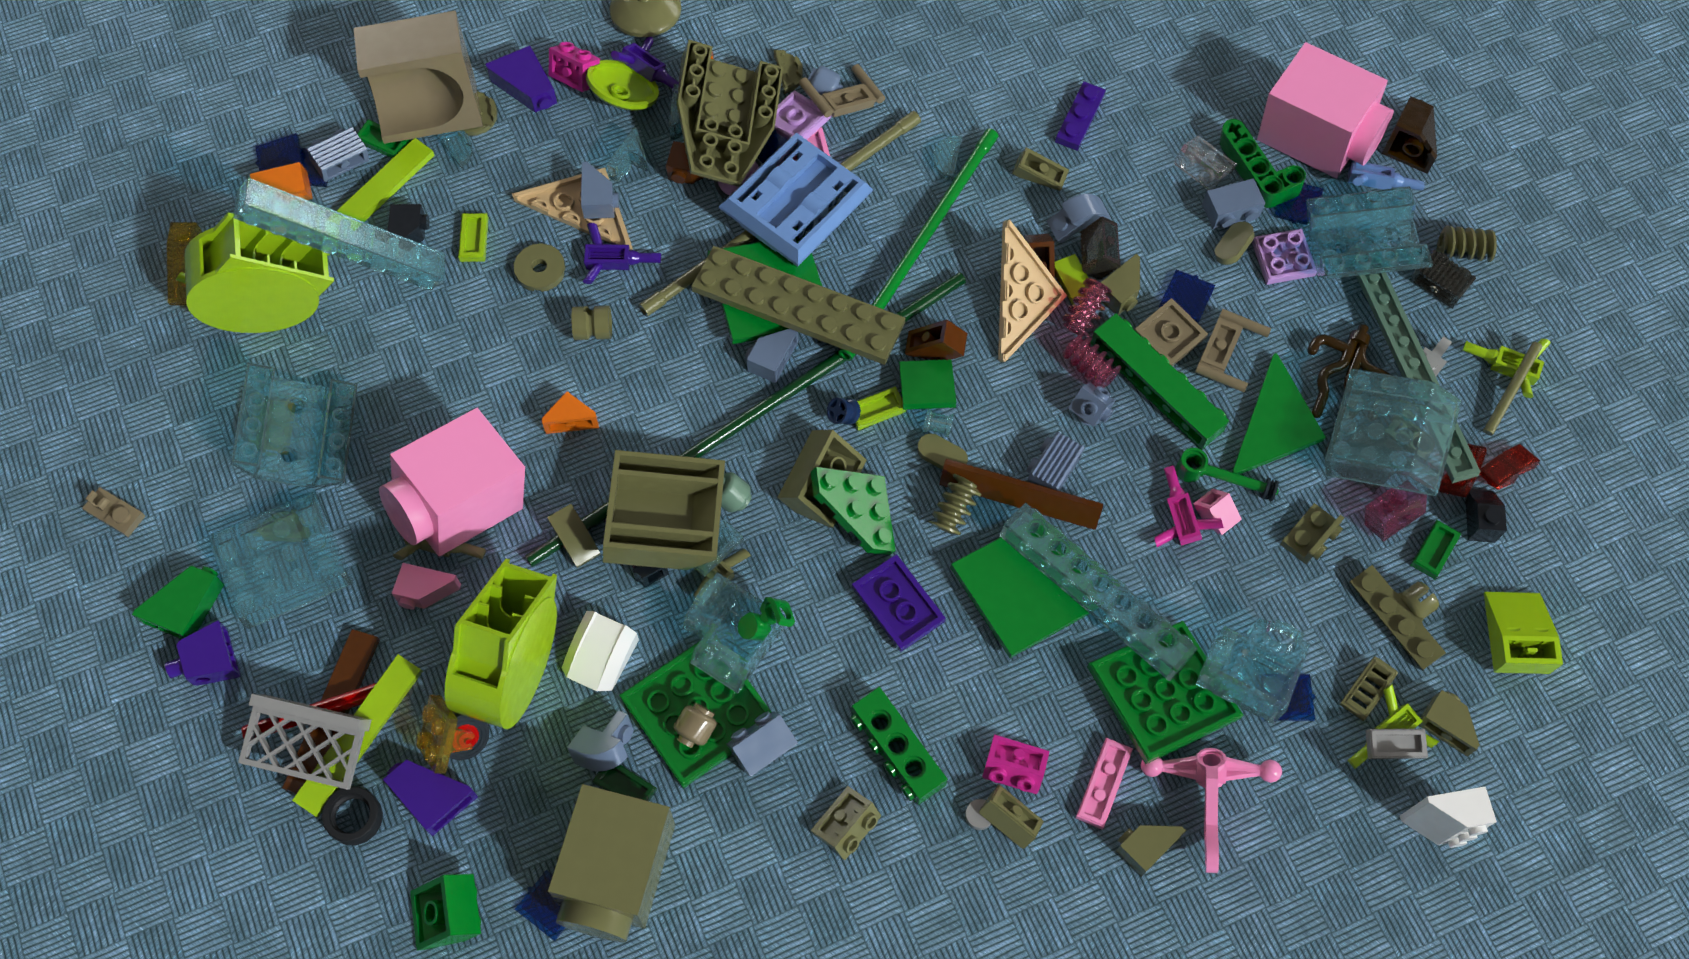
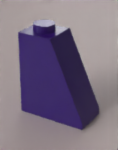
(523, 79)
(428, 795)

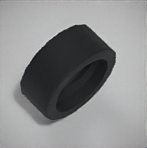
(339, 798)

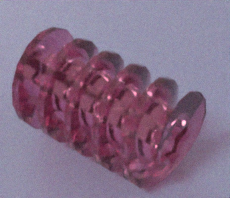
(1086, 307)
(1090, 362)

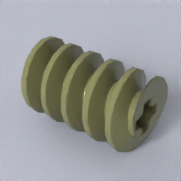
(1467, 241)
(955, 505)

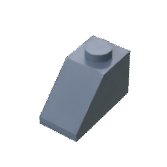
(597, 194)
(771, 354)

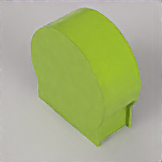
(252, 278)
(502, 646)

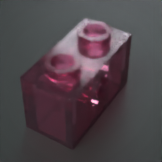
(1394, 511)

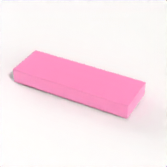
(1104, 783)

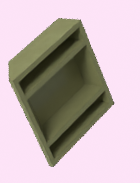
(663, 510)

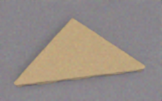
(563, 202)
(1026, 292)

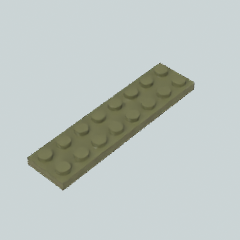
(799, 305)

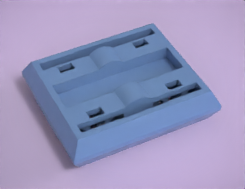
(795, 195)

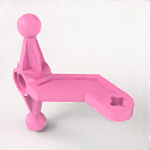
(1211, 771)

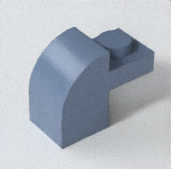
(1076, 215)
(602, 749)

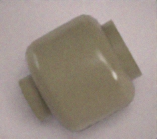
(695, 725)

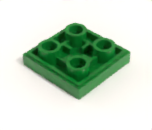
(927, 384)

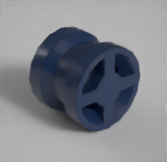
(843, 411)

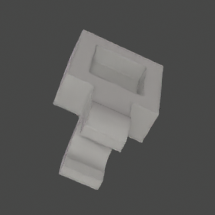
(1434, 356)

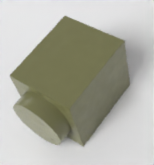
(610, 863)

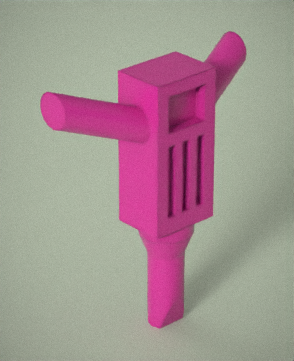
(1183, 515)

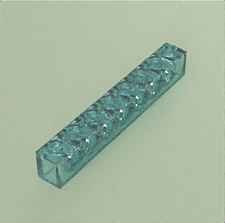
(1101, 605)

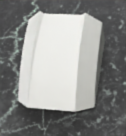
(599, 652)

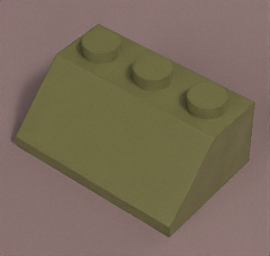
(821, 450)

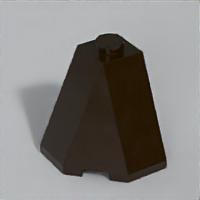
(1414, 136)

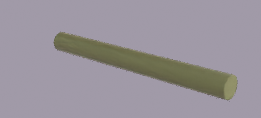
(1512, 388)

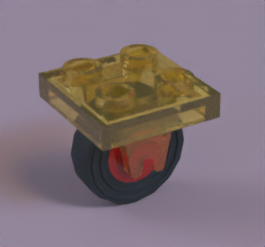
(449, 735)

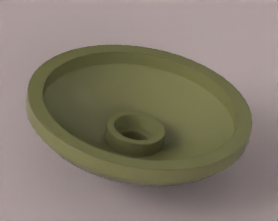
(644, 17)

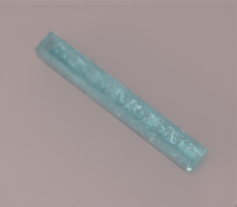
(338, 234)

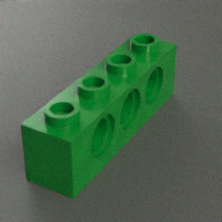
(878, 706)

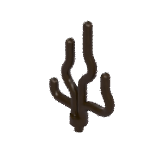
(1353, 352)

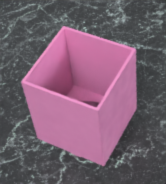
(1325, 112)
(453, 484)

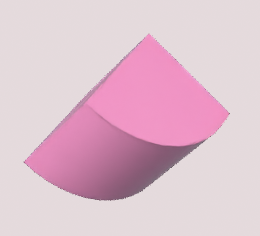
(1218, 505)

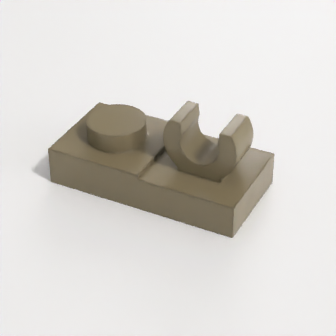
(113, 511)

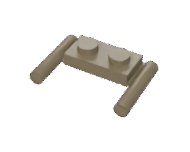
(846, 99)
(1222, 345)

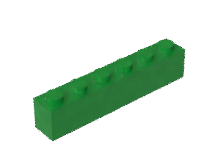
(1160, 381)

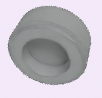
(973, 816)

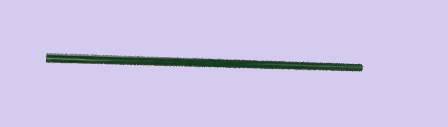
(759, 409)

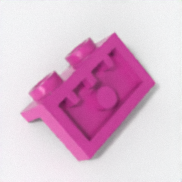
(571, 65)
(1016, 764)

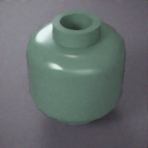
(735, 493)

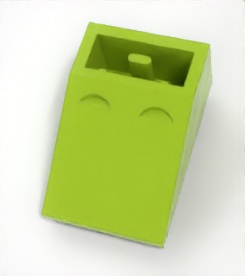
(1521, 633)

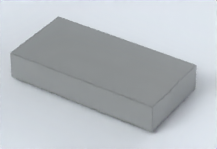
(1396, 744)

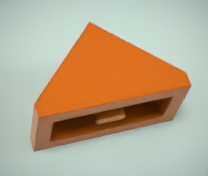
(569, 415)

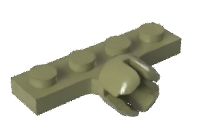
(1402, 614)

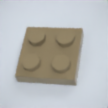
(1172, 331)

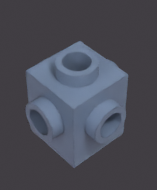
(1092, 405)

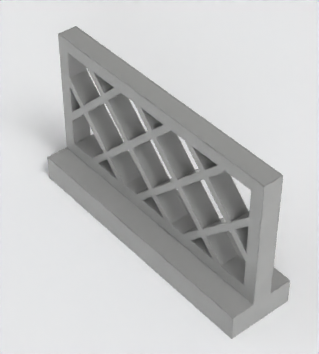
(302, 715)

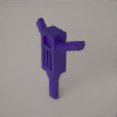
(644, 63)
(611, 257)

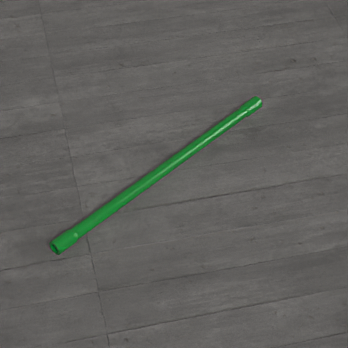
(981, 149)

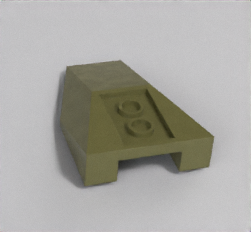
(725, 113)

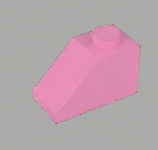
(422, 586)

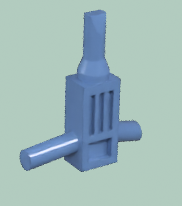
(1380, 177)

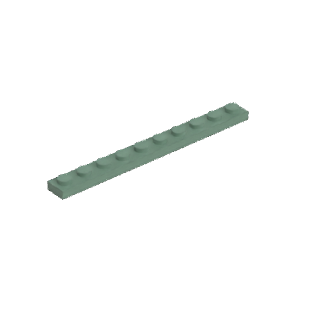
(1412, 361)

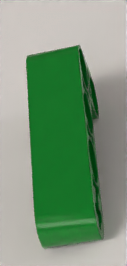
(1237, 140)

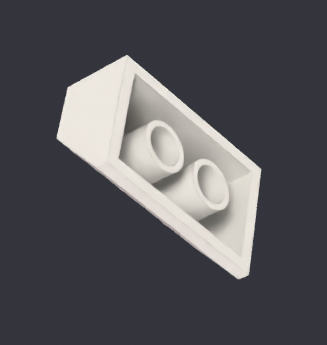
(1452, 816)

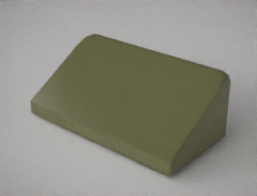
(1011, 817)

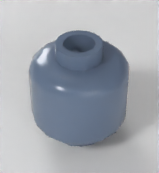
(825, 80)

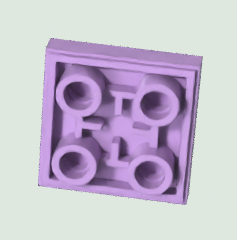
(1284, 256)

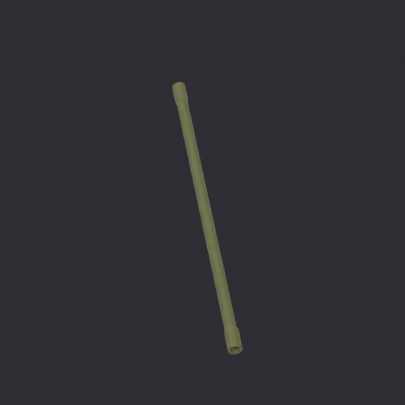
(661, 297)

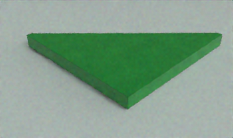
(1278, 422)

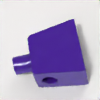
(205, 656)

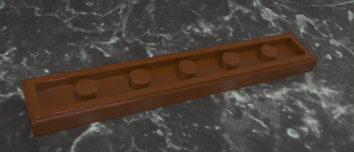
(1018, 492)
(346, 677)

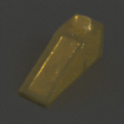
(178, 238)

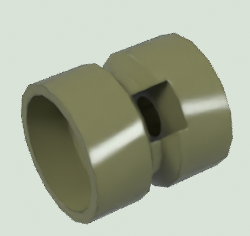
(591, 322)

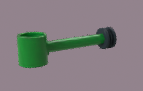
(1199, 458)

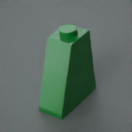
(181, 603)

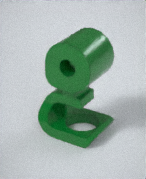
(757, 626)

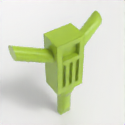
(1507, 362)
(1398, 718)

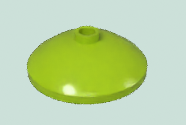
(621, 86)

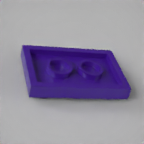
(898, 603)

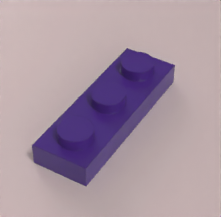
(1080, 116)

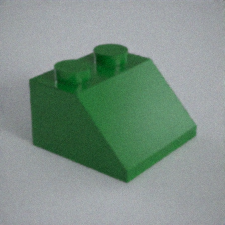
(445, 911)

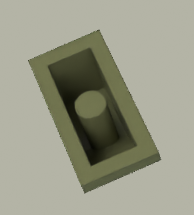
(1124, 286)
(1450, 722)
(1147, 845)

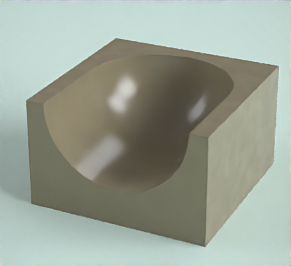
(419, 76)

